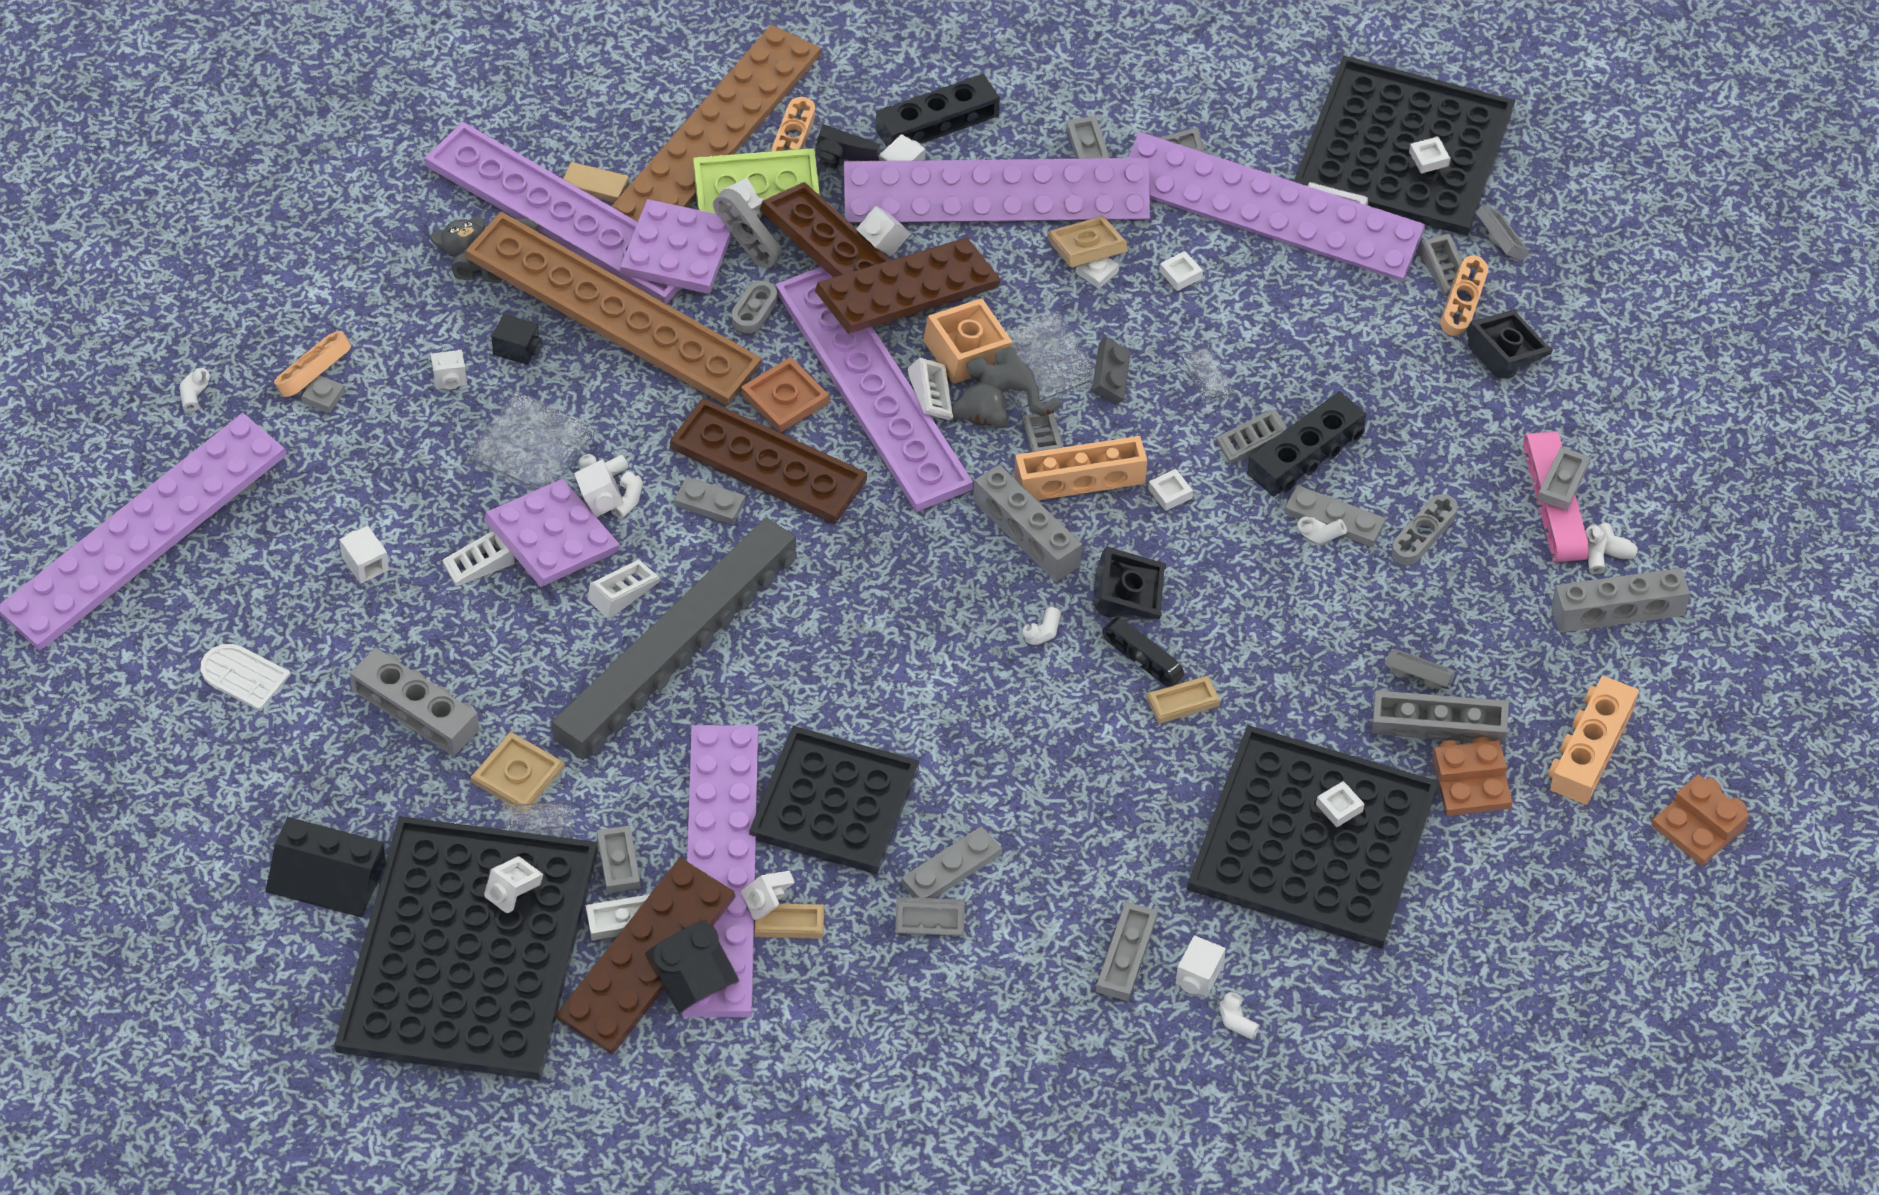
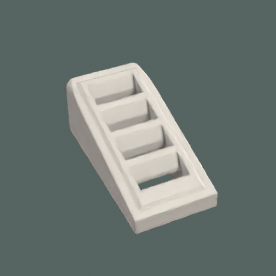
(931, 375)
(493, 563)
(611, 602)

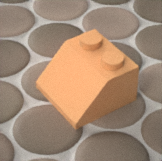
(964, 335)

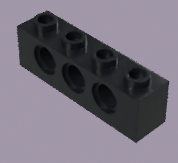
(939, 111)
(1307, 444)

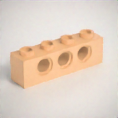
(1082, 468)
(1616, 704)

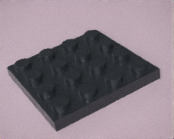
(834, 799)

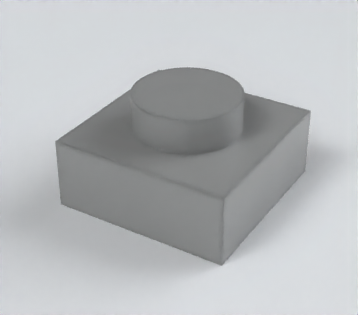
(323, 394)

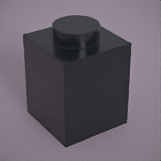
(516, 339)

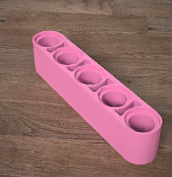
(1566, 529)

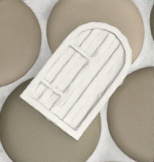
(243, 674)

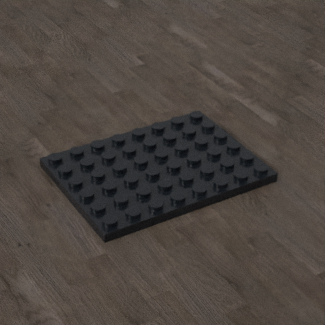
(449, 970)

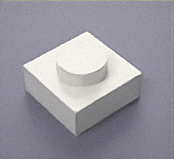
(1429, 154)
(1098, 271)
(1181, 271)
(1170, 489)
(1340, 804)

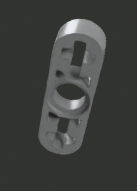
(729, 215)
(1425, 517)

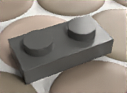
(1111, 371)

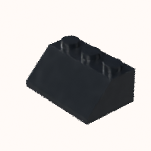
(325, 867)

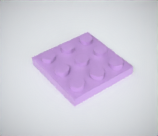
(677, 247)
(551, 532)

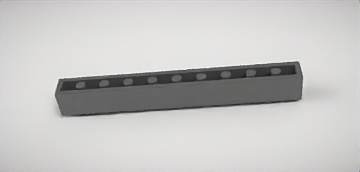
(674, 639)

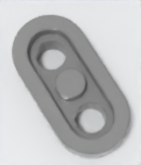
(753, 309)

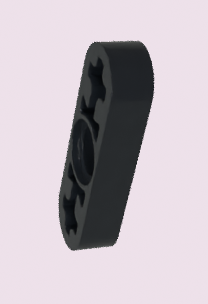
(1142, 649)

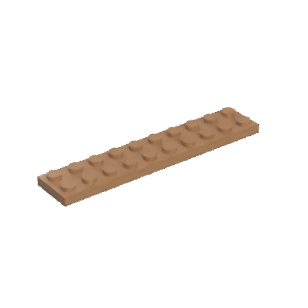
(722, 119)
(613, 308)

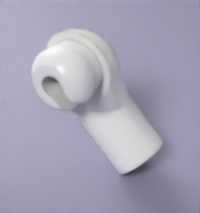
(192, 387)
(615, 465)
(632, 494)
(1320, 532)
(1597, 542)
(1617, 546)
(1045, 631)
(1233, 1016)

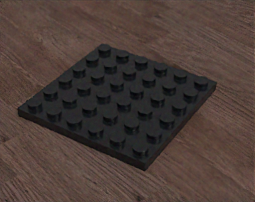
(1367, 137)
(1287, 858)

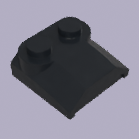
(839, 146)
(1505, 343)
(1128, 584)
(691, 965)

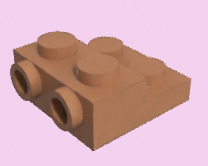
(1471, 776)
(1702, 819)

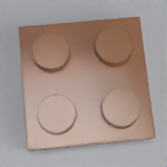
(785, 394)

